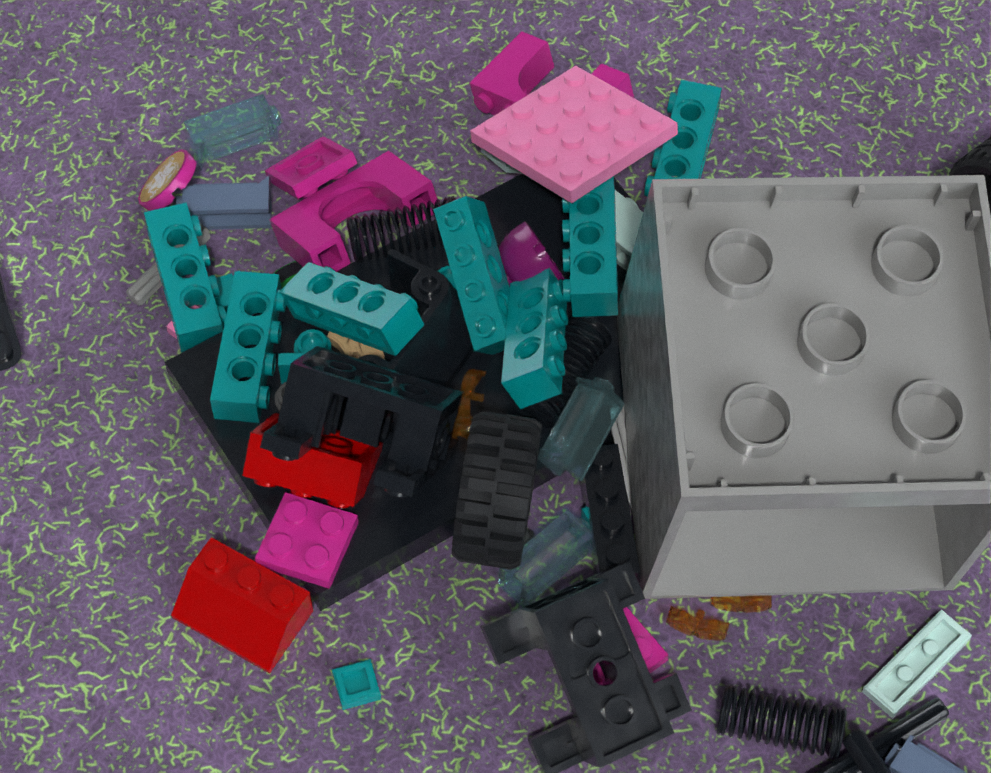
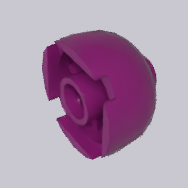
(525, 255)

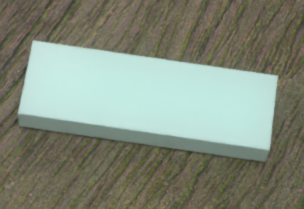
(916, 663)

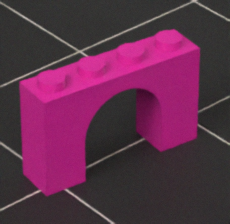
(520, 69)
(381, 184)

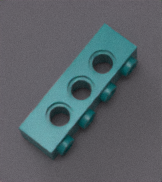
(695, 111)
(173, 227)
(591, 253)
(476, 271)
(352, 308)
(535, 339)
(245, 399)

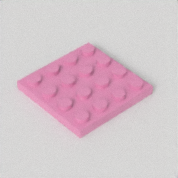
(574, 133)

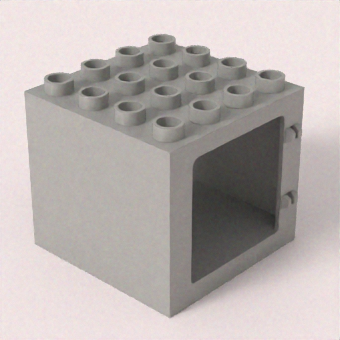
(808, 384)

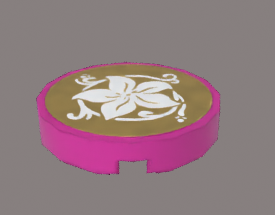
(166, 178)

